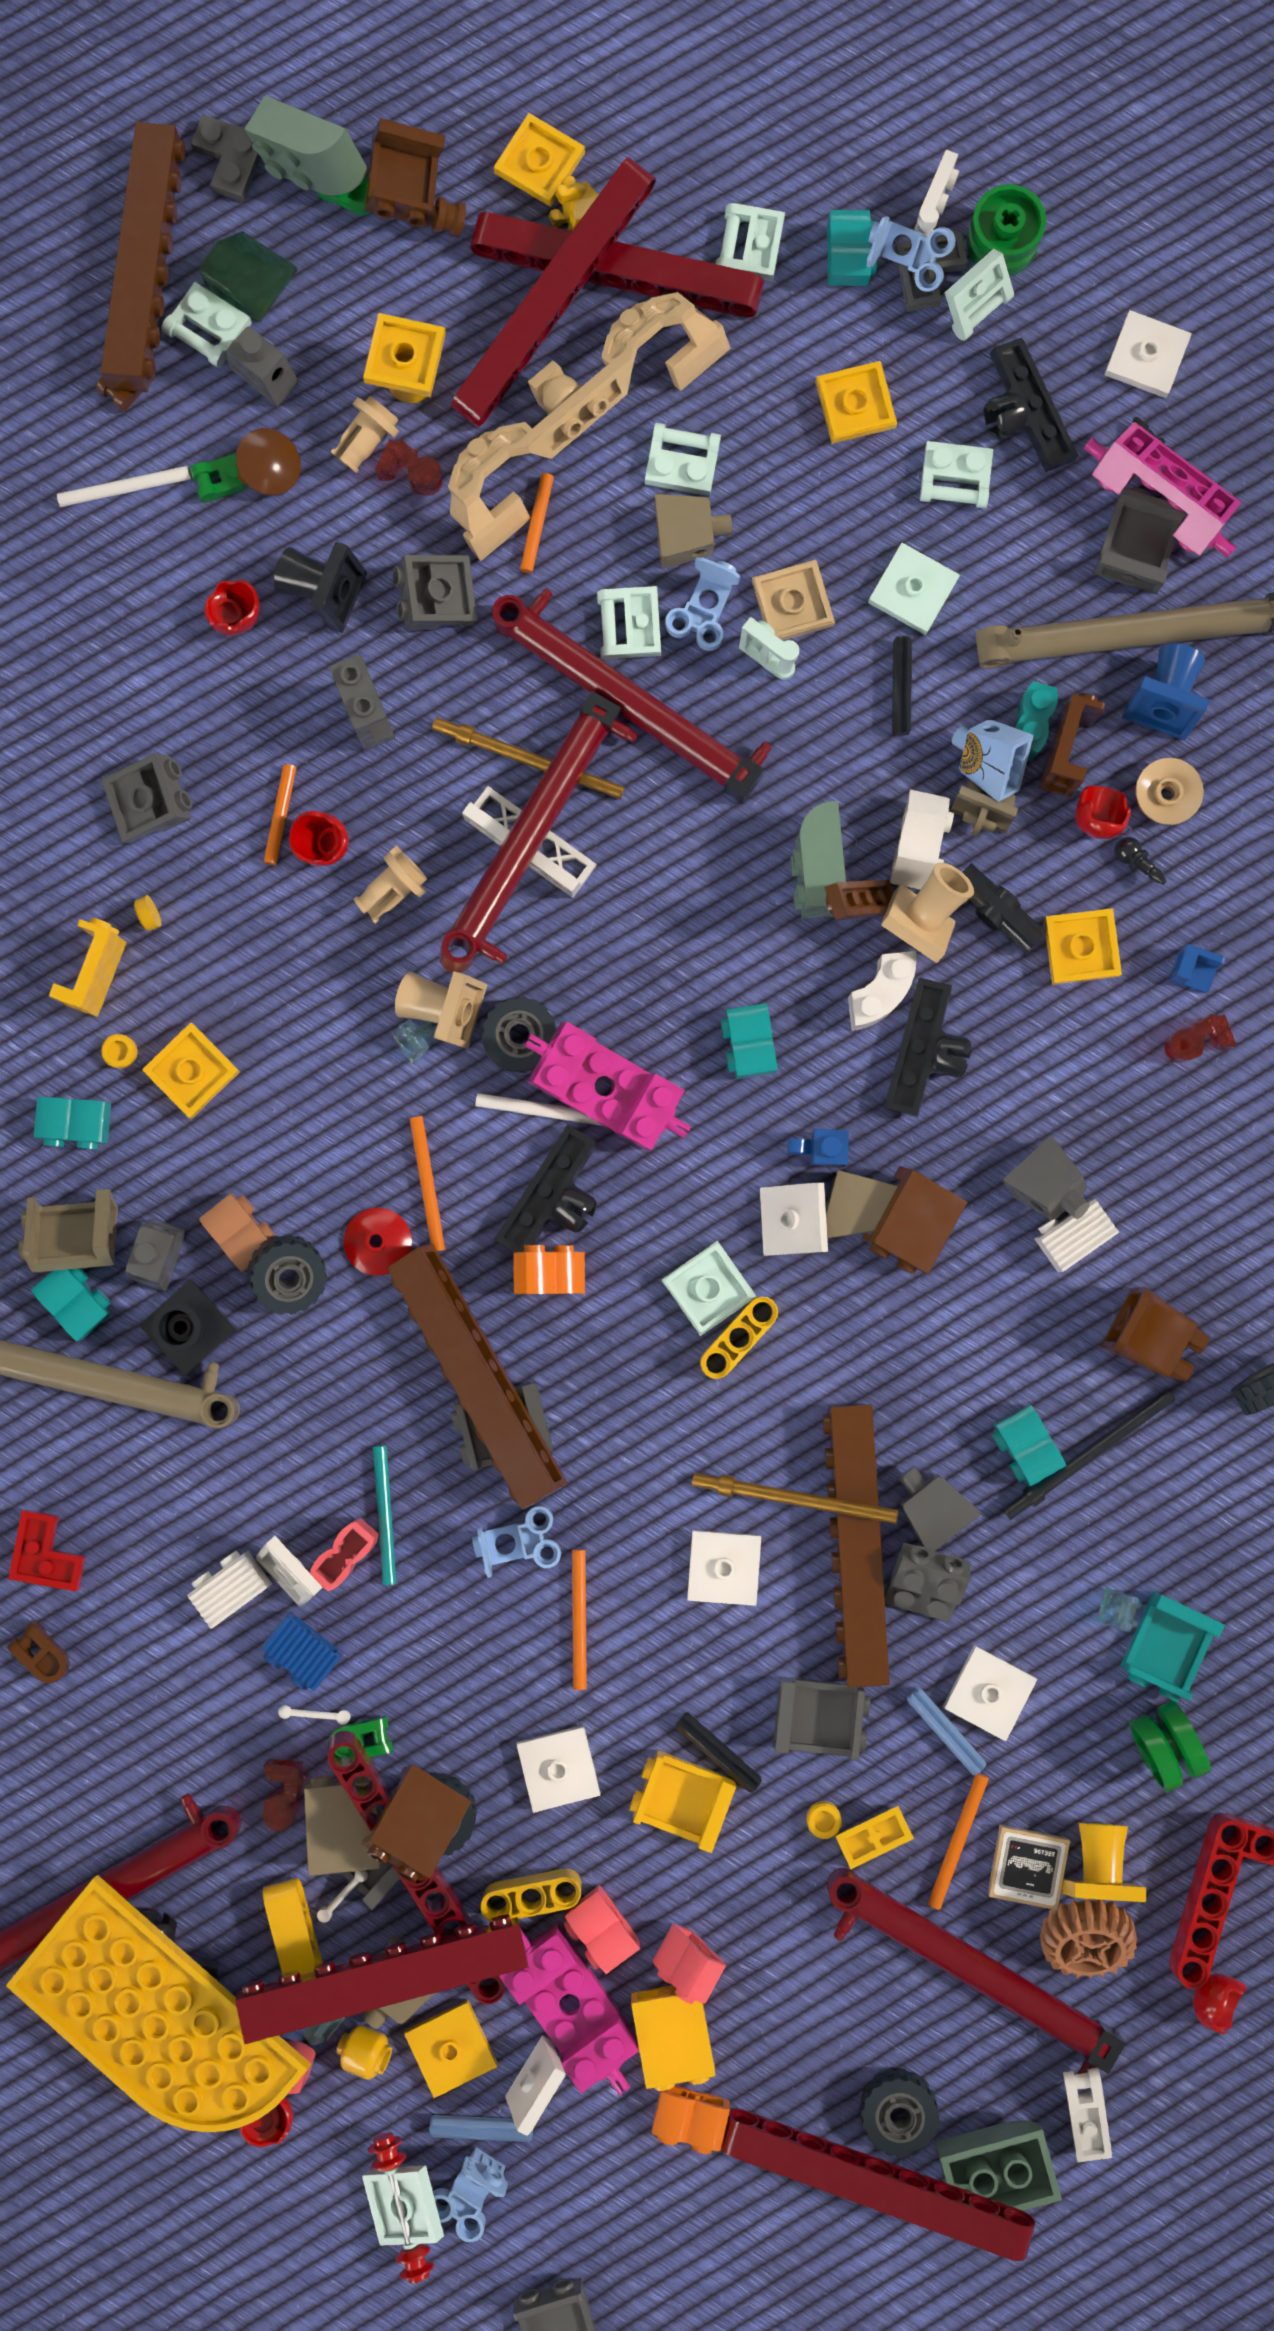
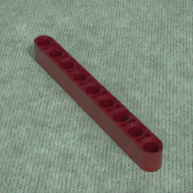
(623, 266)
(553, 292)
(377, 1793)
(879, 2184)

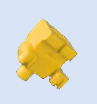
(575, 201)

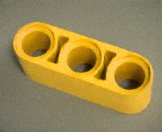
(753, 1328)
(544, 1883)
(291, 1926)

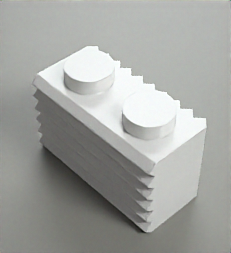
(1074, 1238)
(228, 1589)

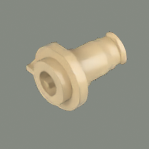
(365, 432)
(392, 885)

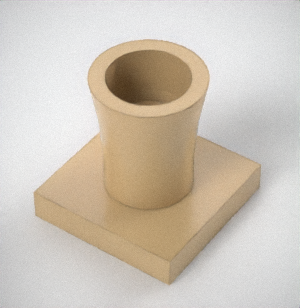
(924, 917)
(451, 1007)

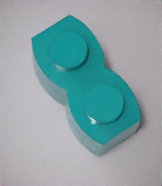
(849, 248)
(1034, 712)
(750, 1041)
(72, 1120)
(73, 1301)
(1028, 1445)

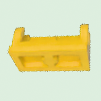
(874, 1837)

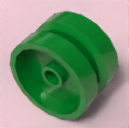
(1010, 222)
(1170, 1746)

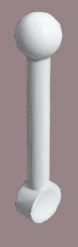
(342, 1716)
(325, 1913)

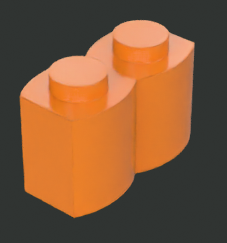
(549, 1271)
(691, 2119)

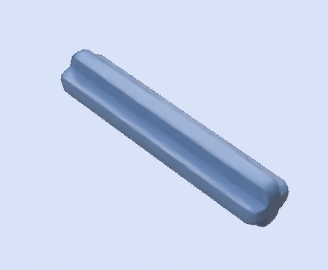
(946, 1731)
(476, 2128)

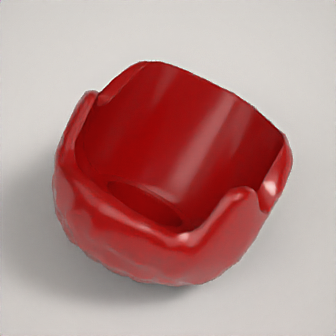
(232, 607)
(1102, 812)
(318, 838)
(1217, 2001)
(271, 2127)

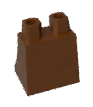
(1154, 1335)

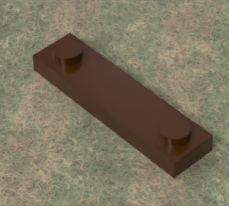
(858, 899)

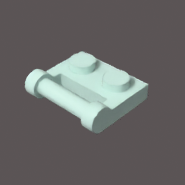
(761, 241)
(979, 293)
(210, 315)
(957, 465)
(682, 470)
(640, 622)
(767, 649)

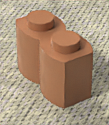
(236, 1229)

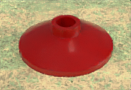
(395, 1240)

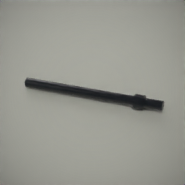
(1036, 1493)

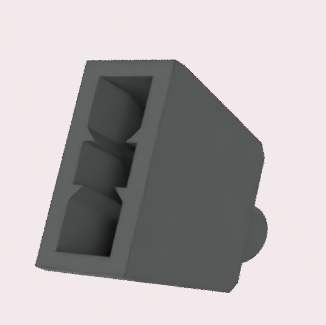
(257, 361)
(1049, 1182)
(155, 1254)
(934, 1508)

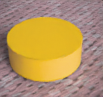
(147, 913)
(119, 1051)
(823, 1819)

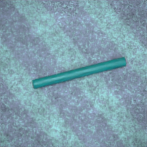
(384, 1515)

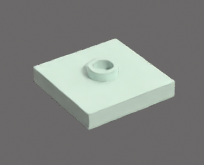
(913, 588)
(708, 1288)

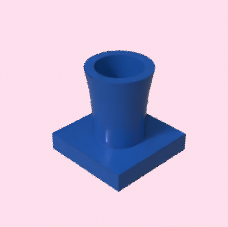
(1166, 700)

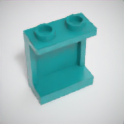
(1169, 1646)

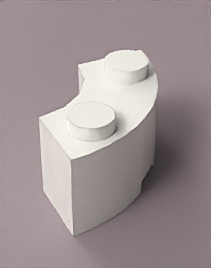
(920, 838)
(885, 992)

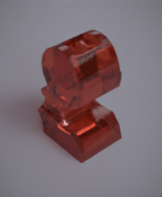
(423, 472)
(1189, 1044)
(281, 1806)

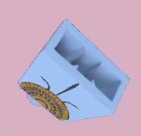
(994, 756)

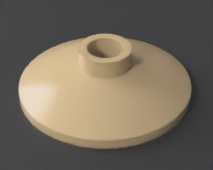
(1180, 780)

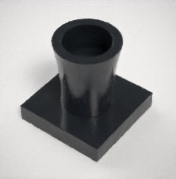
(329, 585)
(205, 1327)

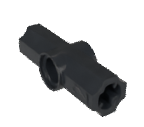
(1002, 911)

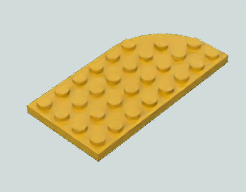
(152, 2018)

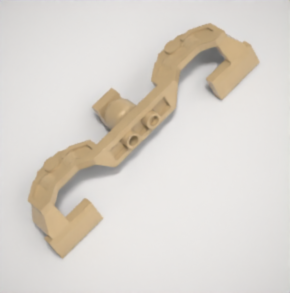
(573, 410)

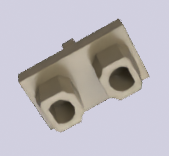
(983, 810)

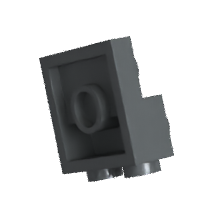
(435, 591)
(147, 797)
(927, 1582)

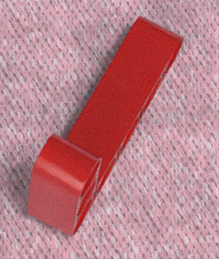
(1222, 1884)

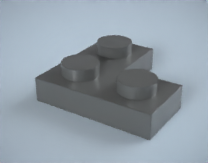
(235, 152)
(914, 297)

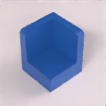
(1195, 968)

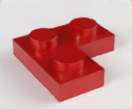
(36, 1560)

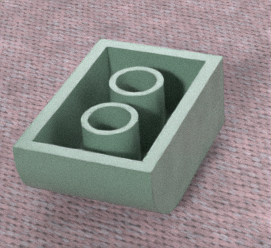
(305, 149)
(817, 859)
(1002, 2164)

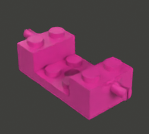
(1180, 482)
(639, 1101)
(592, 2037)

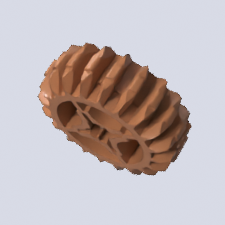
(1088, 1938)

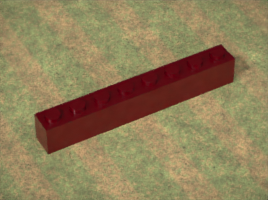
(380, 1979)

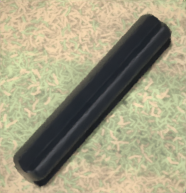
(902, 685)
(718, 1752)

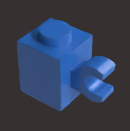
(825, 1148)

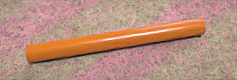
(427, 1182)
(579, 1619)
(958, 1841)

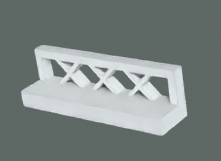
(541, 864)

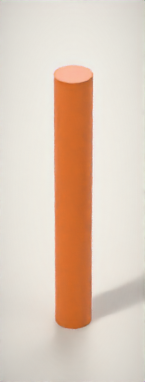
(536, 523)
(279, 814)

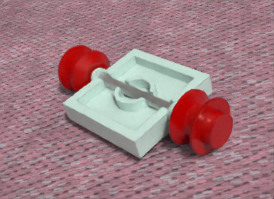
(402, 2207)

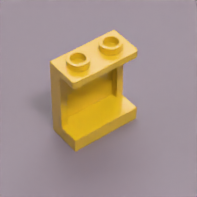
(96, 970)
(683, 1799)
(671, 2039)

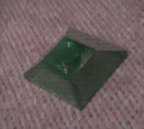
(246, 274)

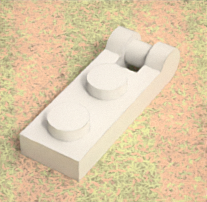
(936, 198)
(1088, 2116)

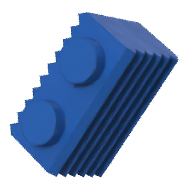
(300, 1652)

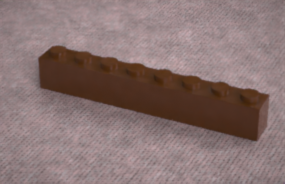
(142, 257)
(477, 1376)
(858, 1547)

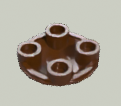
(268, 462)

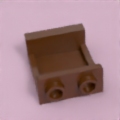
(403, 173)
(1058, 774)
(916, 1222)
(416, 1824)

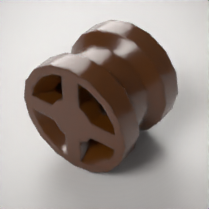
(449, 217)

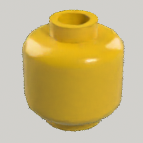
(364, 2052)

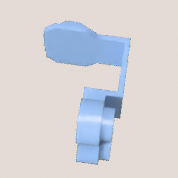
(922, 253)
(714, 577)
(528, 1541)
(466, 2197)

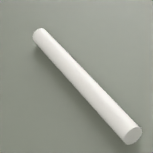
(124, 486)
(532, 1108)

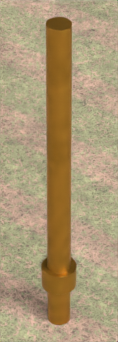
(467, 735)
(728, 1486)

